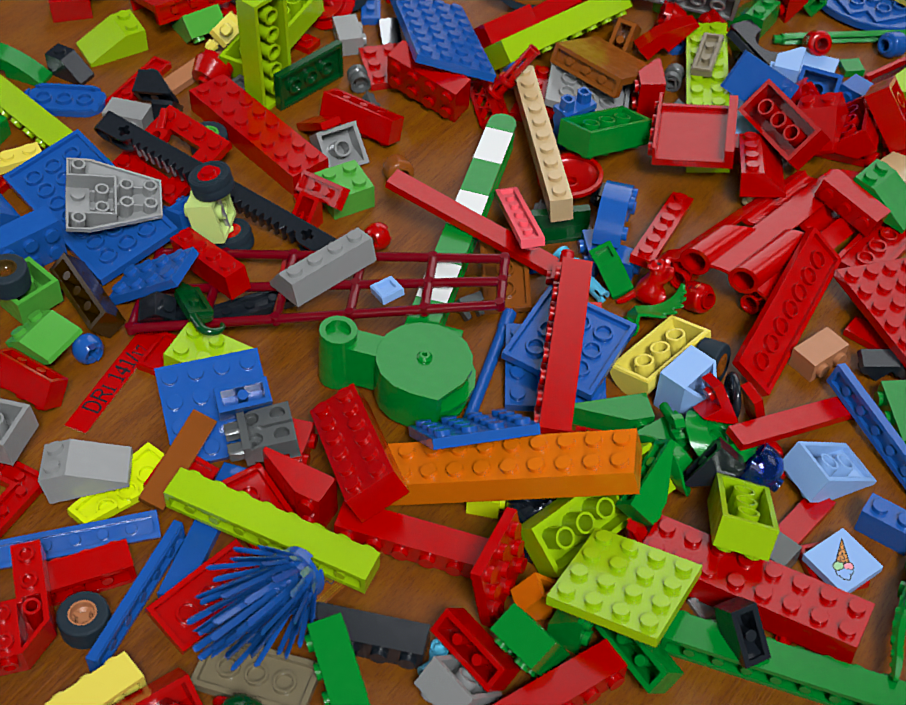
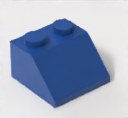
(823, 80)

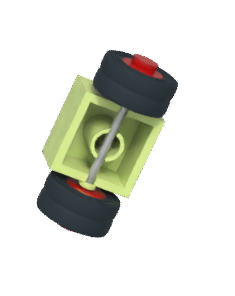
(212, 208)

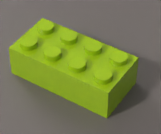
(742, 517)

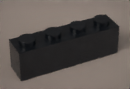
(382, 636)

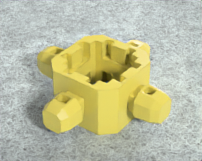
(223, 32)

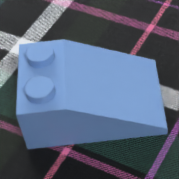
(826, 470)

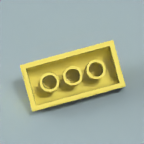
(641, 365)

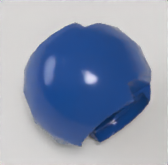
(87, 348)

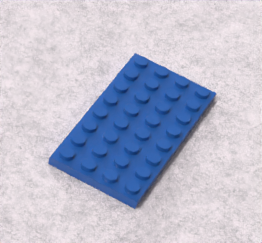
(442, 37)
(107, 251)

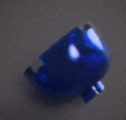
(765, 468)

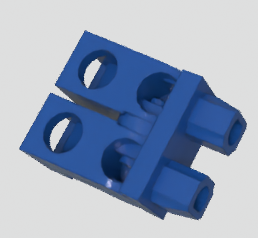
(572, 106)

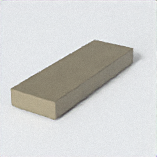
(707, 54)

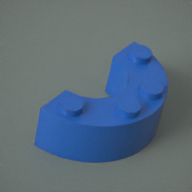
(613, 212)

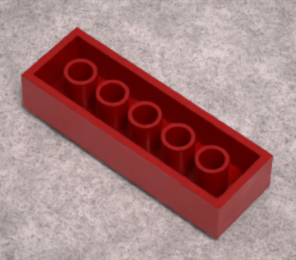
(358, 453)

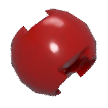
(379, 234)

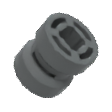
(674, 76)
(358, 78)

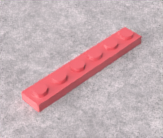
(520, 218)

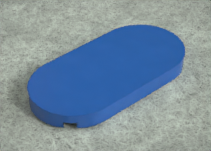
(68, 99)

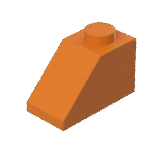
(532, 594)

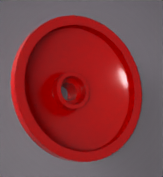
(582, 174)

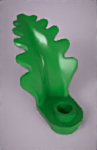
(659, 310)

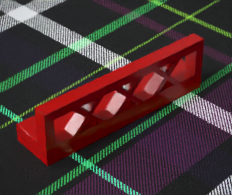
(491, 104)

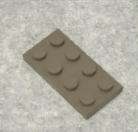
(272, 682)

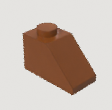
(625, 34)

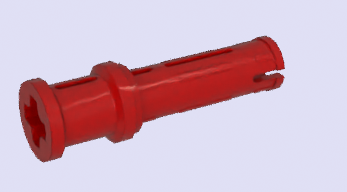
(508, 80)

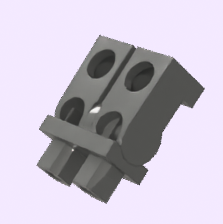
(262, 428)

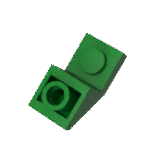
(611, 269)

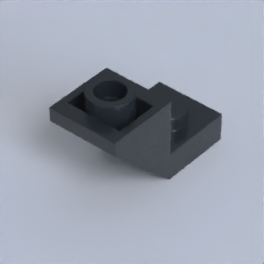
(879, 363)

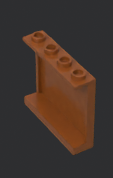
(597, 63)

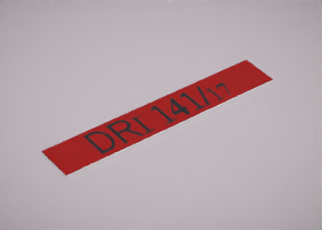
(110, 383)

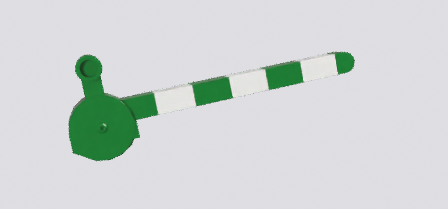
(422, 365)

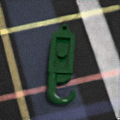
(196, 309)

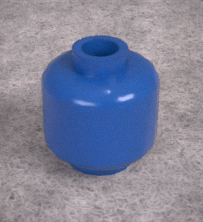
(892, 44)

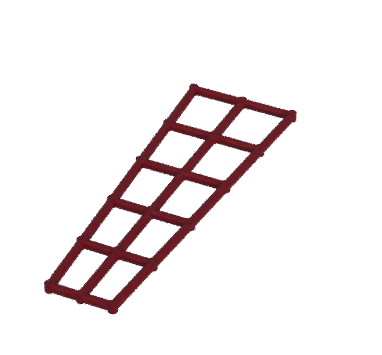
(355, 285)

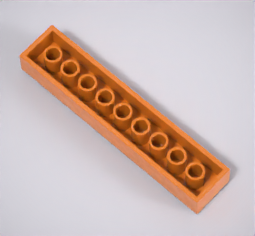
(522, 468)

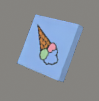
(842, 562)

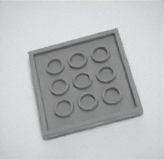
(562, 83)

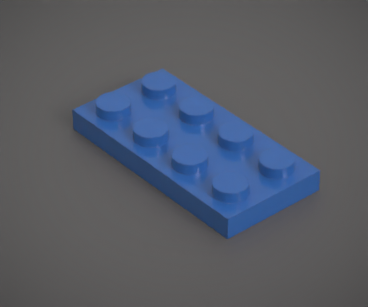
(153, 275)

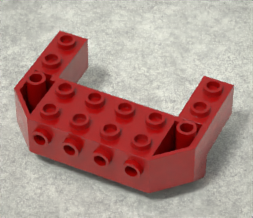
(29, 619)

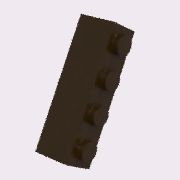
(87, 295)

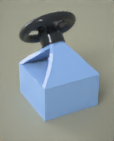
(682, 383)

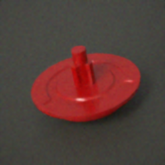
(333, 8)

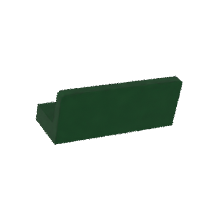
(563, 230)

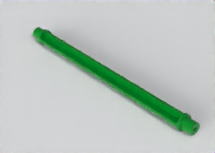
(837, 37)

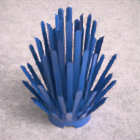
(265, 597)

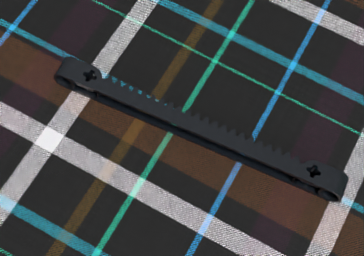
(133, 138)

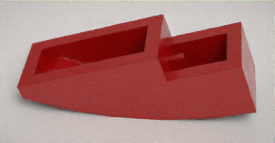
(666, 35)

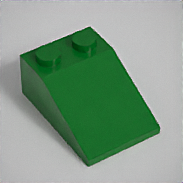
(888, 188)

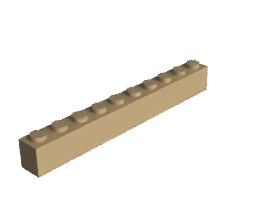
(543, 147)

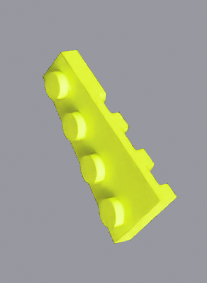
(107, 504)

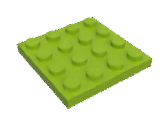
(625, 586)

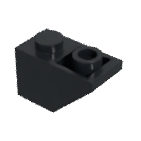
(158, 308)

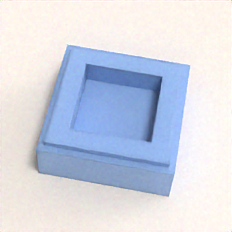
(387, 290)

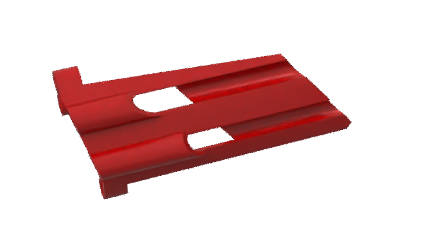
(760, 254)

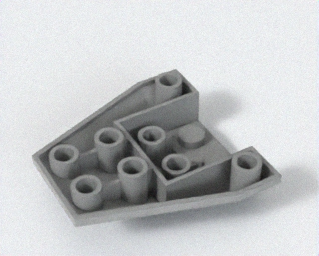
(108, 196)

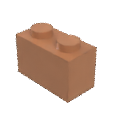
(818, 354)

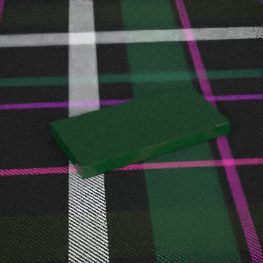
(308, 75)

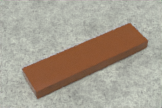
(180, 454)

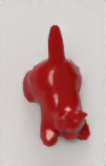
(651, 286)

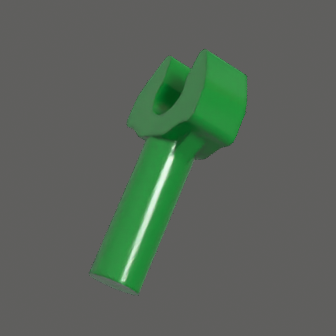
(675, 421)

